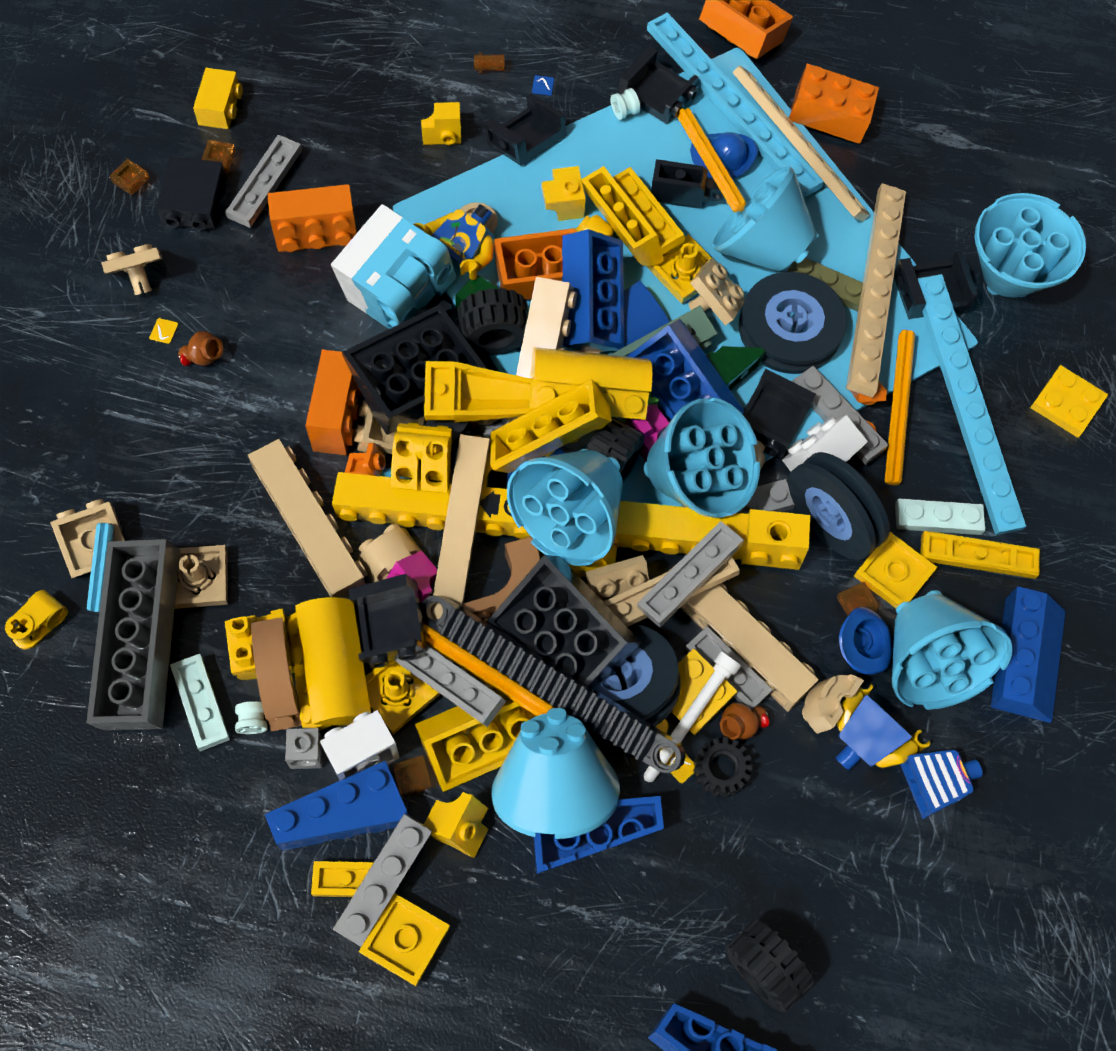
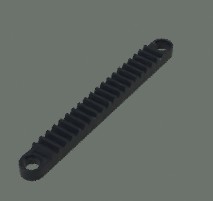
(553, 684)

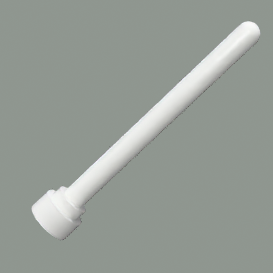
(723, 668)

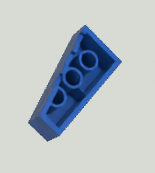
(342, 810)
(630, 821)
(688, 1031)

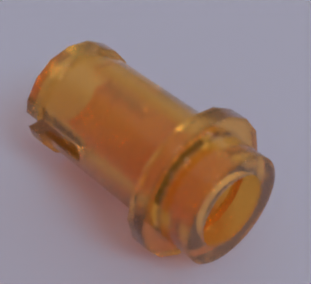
(488, 62)

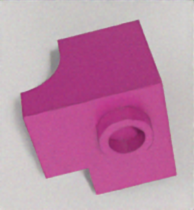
(651, 427)
(418, 568)

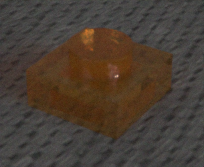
(219, 152)
(129, 176)
(856, 597)
(412, 775)

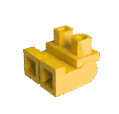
(423, 456)
(240, 643)

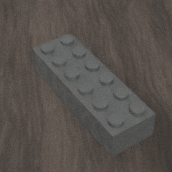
(134, 635)

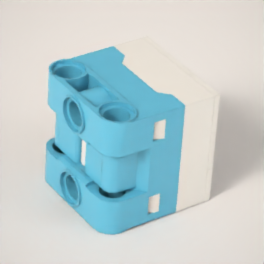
(392, 268)

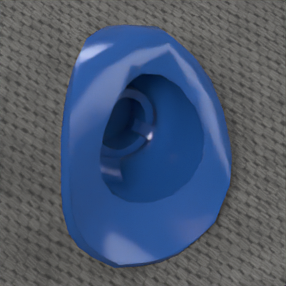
(734, 150)
(866, 641)

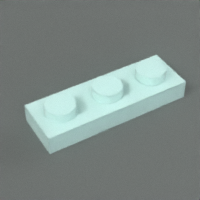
(940, 516)
(200, 702)

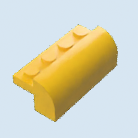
(633, 214)
(620, 379)
(327, 663)

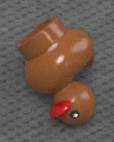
(201, 350)
(741, 722)

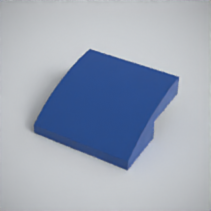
(641, 313)

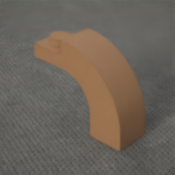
(521, 559)
(275, 674)

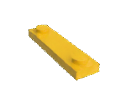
(980, 554)

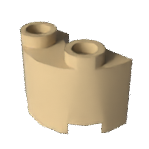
(382, 553)
(823, 701)

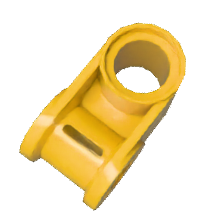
(37, 618)

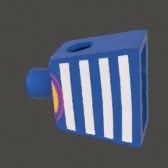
(939, 779)

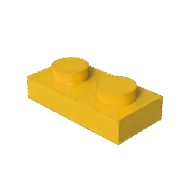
(338, 878)

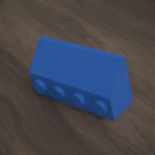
(596, 272)
(681, 370)
(1036, 632)

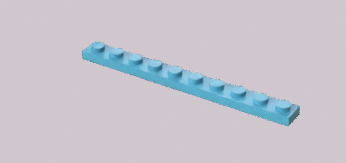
(732, 101)
(970, 408)

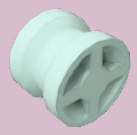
(625, 104)
(250, 718)

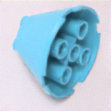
(772, 226)
(1027, 245)
(706, 459)
(568, 504)
(944, 652)
(555, 779)

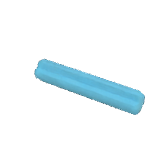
(103, 534)

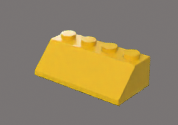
(549, 427)
(464, 747)

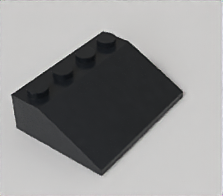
(394, 364)
(565, 622)

